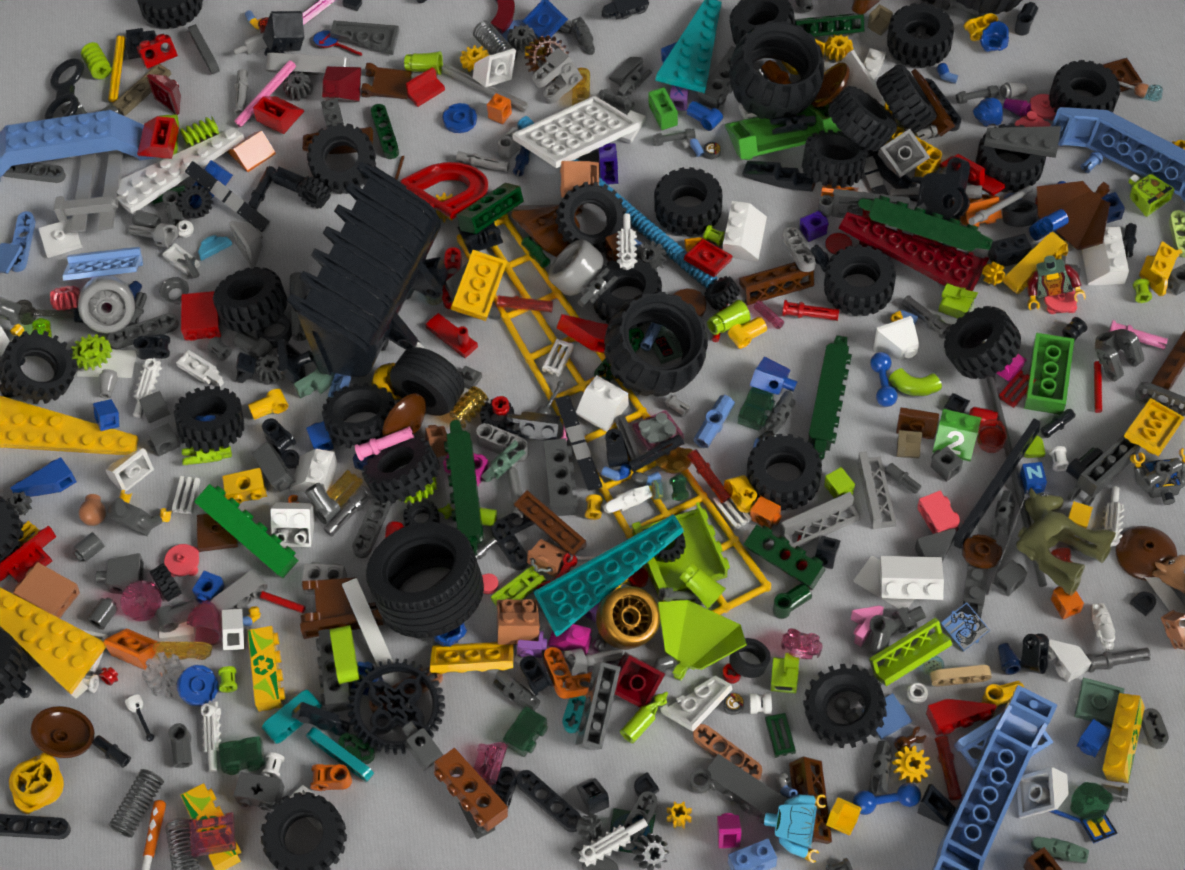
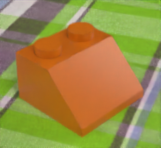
(981, 204)

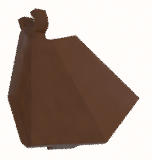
(1084, 209)
(541, 225)

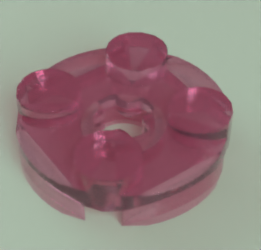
(135, 610)
(801, 644)

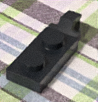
(321, 718)

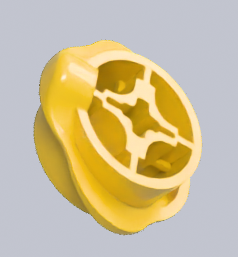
(38, 790)

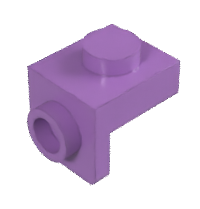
(532, 648)

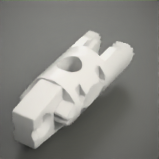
(628, 499)
(1103, 625)

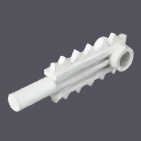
(626, 243)
(147, 382)
(1113, 515)
(211, 715)
(611, 841)

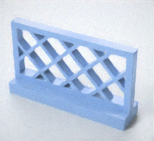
(103, 263)
(981, 734)

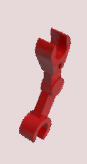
(565, 569)

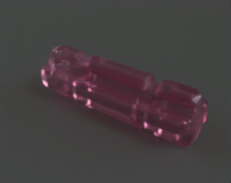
(768, 314)

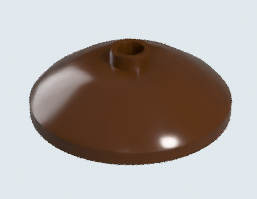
(834, 81)
(407, 412)
(1139, 559)
(62, 732)

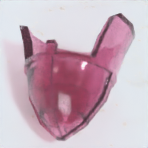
(207, 623)

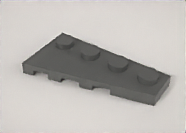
(369, 35)
(1029, 140)

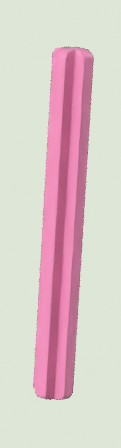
(267, 91)

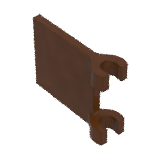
(386, 82)
(329, 598)

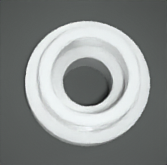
(185, 232)
(917, 687)

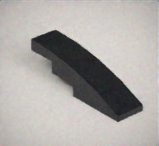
(776, 175)

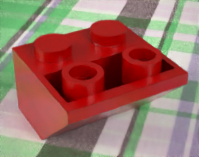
(276, 113)
(158, 138)

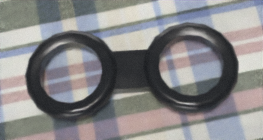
(65, 90)

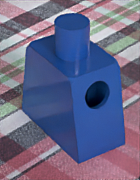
(772, 377)

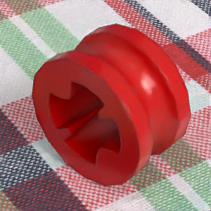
(505, 407)
(729, 678)

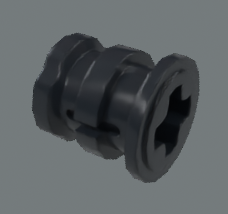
(1074, 324)

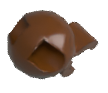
(903, 741)

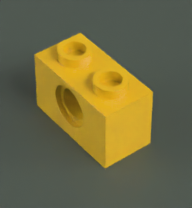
(252, 479)

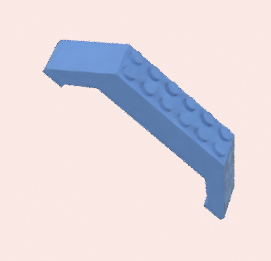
(69, 138)
(1123, 144)
(994, 782)

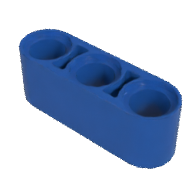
(1048, 224)

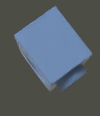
(754, 857)

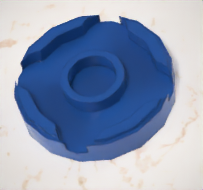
(459, 118)
(197, 685)

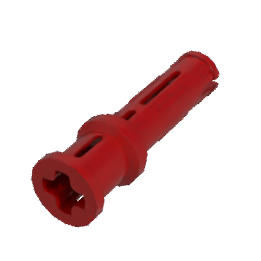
(801, 310)

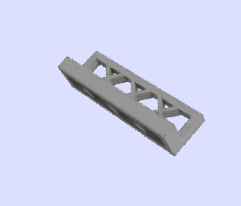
(871, 492)
(819, 514)

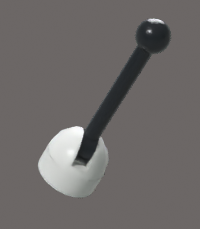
(135, 704)

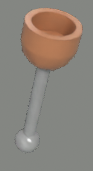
(1140, 89)

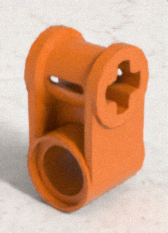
(326, 777)

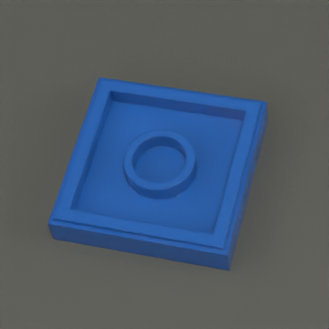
(545, 19)

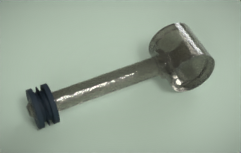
(28, 313)

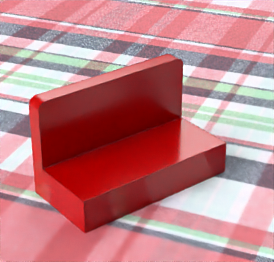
(424, 87)

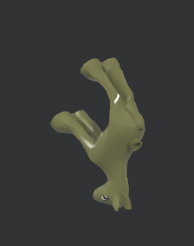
(1052, 527)

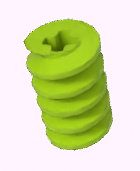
(96, 61)
(201, 131)

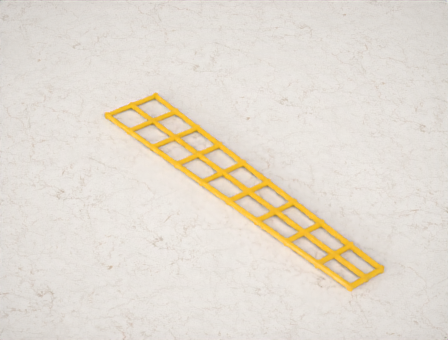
(641, 412)

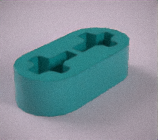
(570, 712)

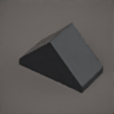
(593, 796)
(936, 806)

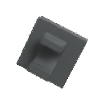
(470, 376)

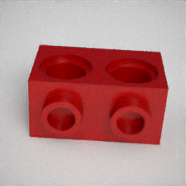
(158, 55)

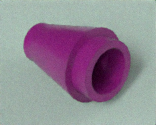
(1016, 106)

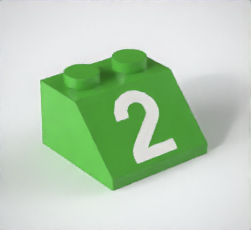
(958, 433)

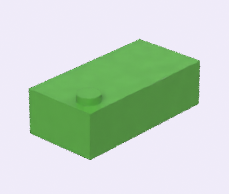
(1051, 369)

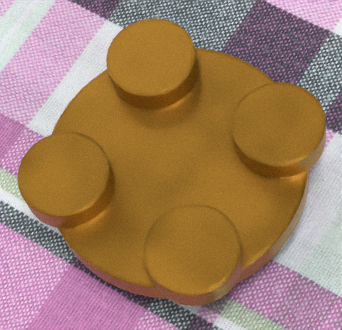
(676, 461)

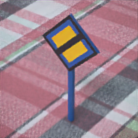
(1096, 832)

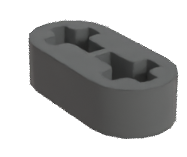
(1159, 727)

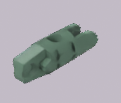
(496, 469)
(1061, 849)

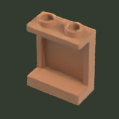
(47, 590)

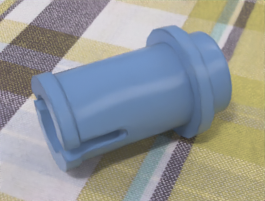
(1094, 159)

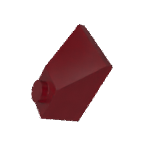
(342, 83)
(165, 92)
(637, 680)

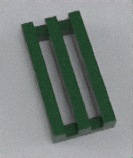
(784, 751)

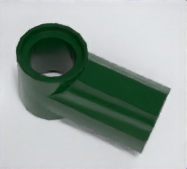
(791, 599)

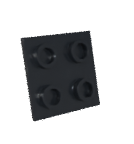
(482, 240)

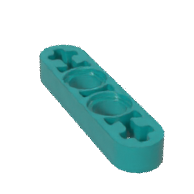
(339, 754)

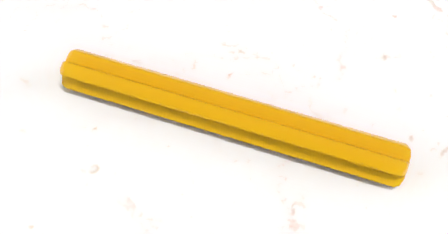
(116, 68)

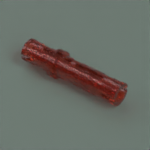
(524, 303)
(708, 475)
(946, 759)

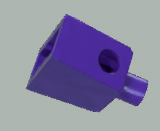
(608, 156)

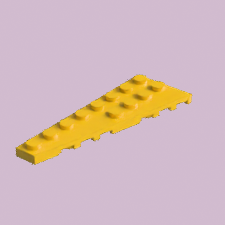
(42, 429)
(52, 642)

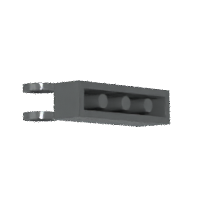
(1104, 469)

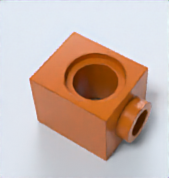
(499, 108)
(765, 512)
(1066, 604)

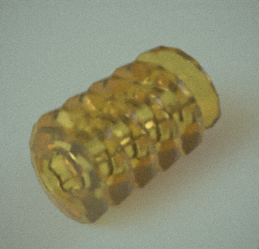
(468, 404)

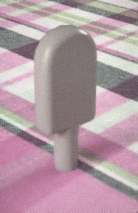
(251, 45)

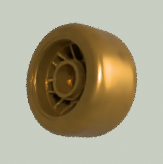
(642, 615)

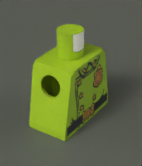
(1149, 193)

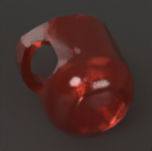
(991, 438)

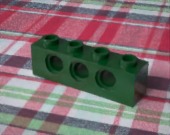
(832, 24)
(490, 208)
(808, 576)

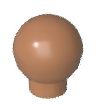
(92, 511)

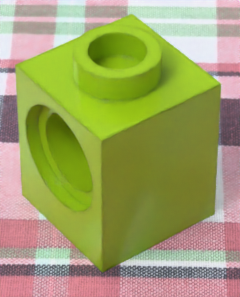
(839, 483)

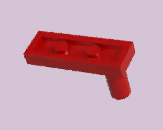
(453, 336)

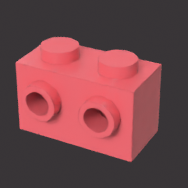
(938, 513)

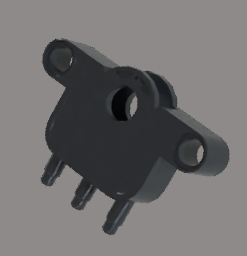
(938, 190)

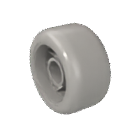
(575, 267)
(106, 290)

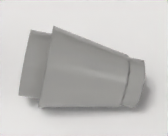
(1011, 90)
(108, 380)

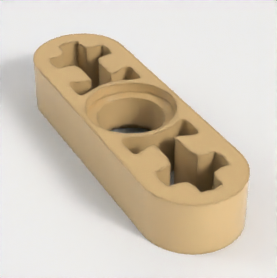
(960, 675)

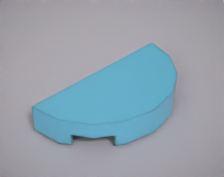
(213, 245)

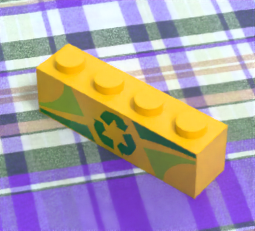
(265, 668)
(1123, 738)
(201, 806)

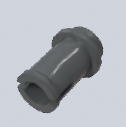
(1118, 793)

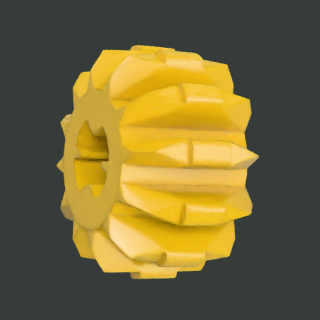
(838, 47)

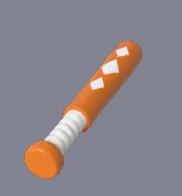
(154, 828)

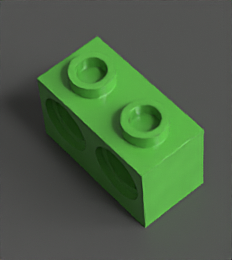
(663, 108)

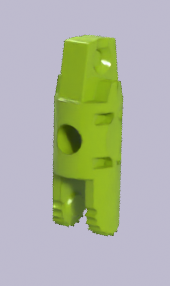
(205, 457)

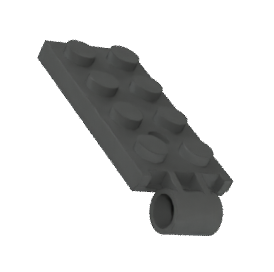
(847, 201)

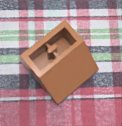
(577, 173)
(517, 621)

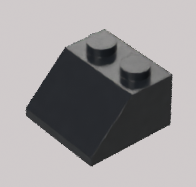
(284, 31)

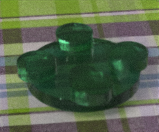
(1091, 802)

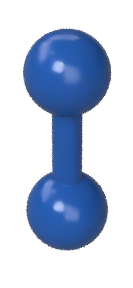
(886, 395)
(907, 794)

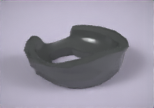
(172, 283)

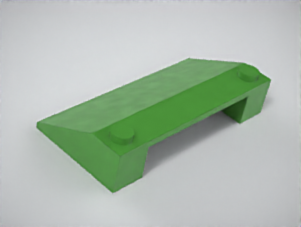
(755, 135)

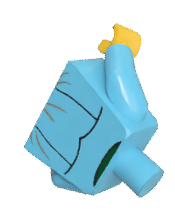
(796, 824)

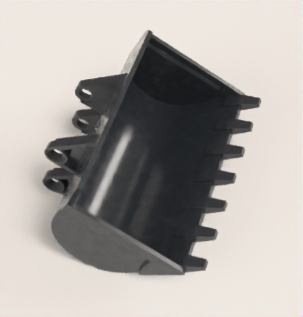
(368, 276)

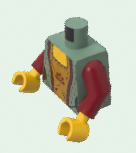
(1052, 278)

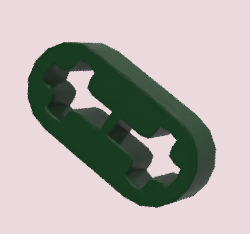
(358, 744)

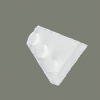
(696, 706)

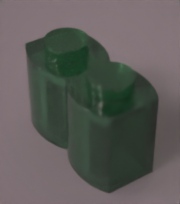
(755, 408)
(525, 731)
(241, 755)

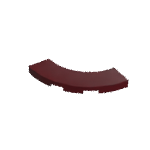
(504, 15)

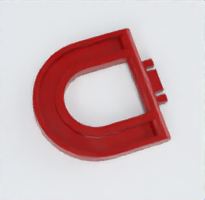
(433, 174)

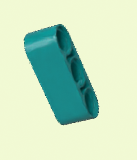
(281, 723)

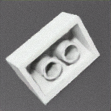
(744, 231)
(1106, 262)
(911, 577)

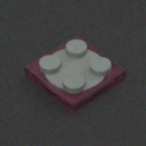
(656, 429)

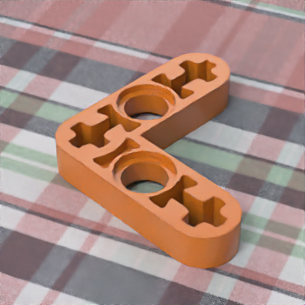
(571, 682)

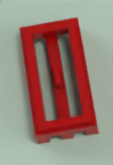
(1008, 400)

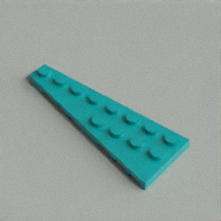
(692, 54)
(584, 587)

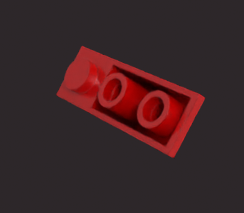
(586, 332)
(952, 714)

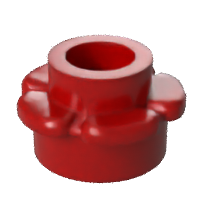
(108, 676)

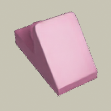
(863, 618)

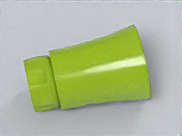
(424, 61)
(733, 314)
(702, 585)

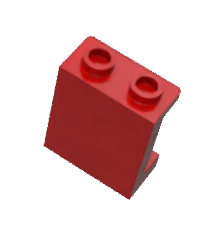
(199, 316)

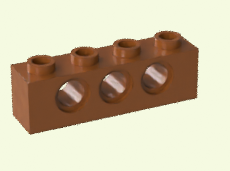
(455, 763)

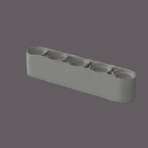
(305, 63)

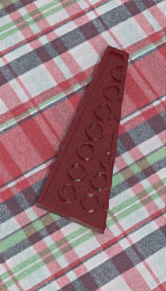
(918, 252)

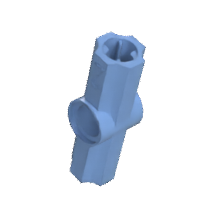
(710, 429)

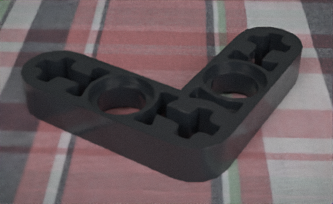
(509, 531)

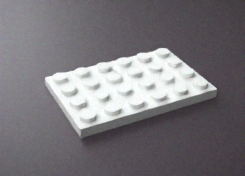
(575, 131)

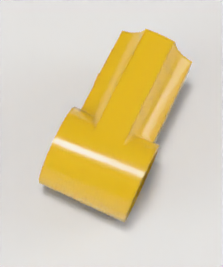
(743, 334)
(273, 402)
(1001, 692)

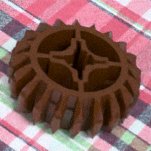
(548, 42)

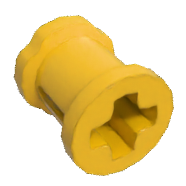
(593, 507)

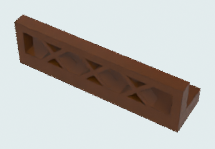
(943, 121)
(774, 277)
(1172, 366)
(550, 523)
(312, 628)
(803, 780)

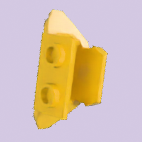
(1158, 267)

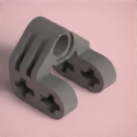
(1107, 348)

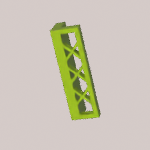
(910, 656)

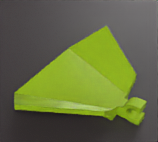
(697, 635)

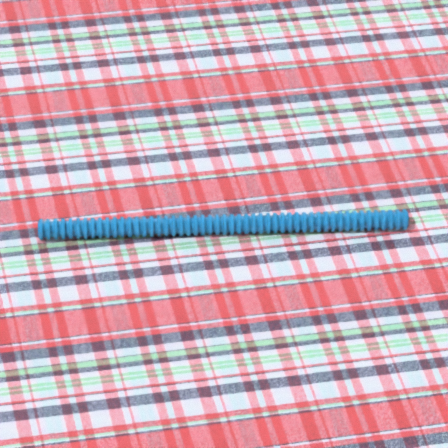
(650, 231)

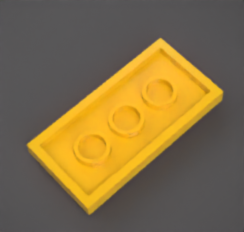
(479, 285)
(1154, 427)
(471, 657)

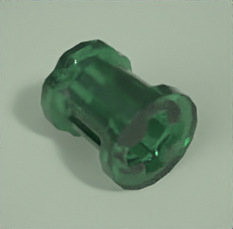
(679, 488)

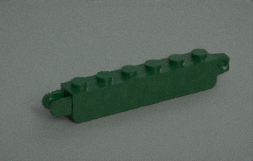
(925, 225)
(828, 395)
(464, 484)

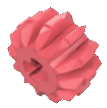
(64, 298)

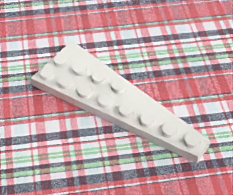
(153, 181)

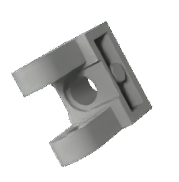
(567, 74)

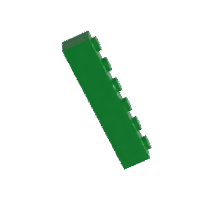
(246, 531)

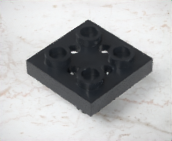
(292, 361)

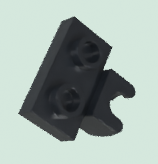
(135, 37)

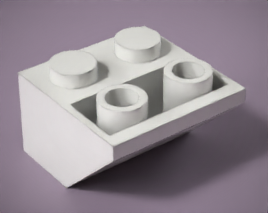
(293, 523)

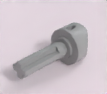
(163, 234)
(580, 662)

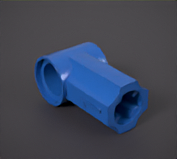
(708, 118)

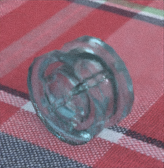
(1154, 93)

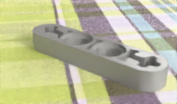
(800, 251)

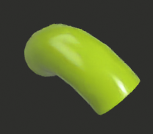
(915, 386)

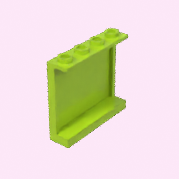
(700, 550)

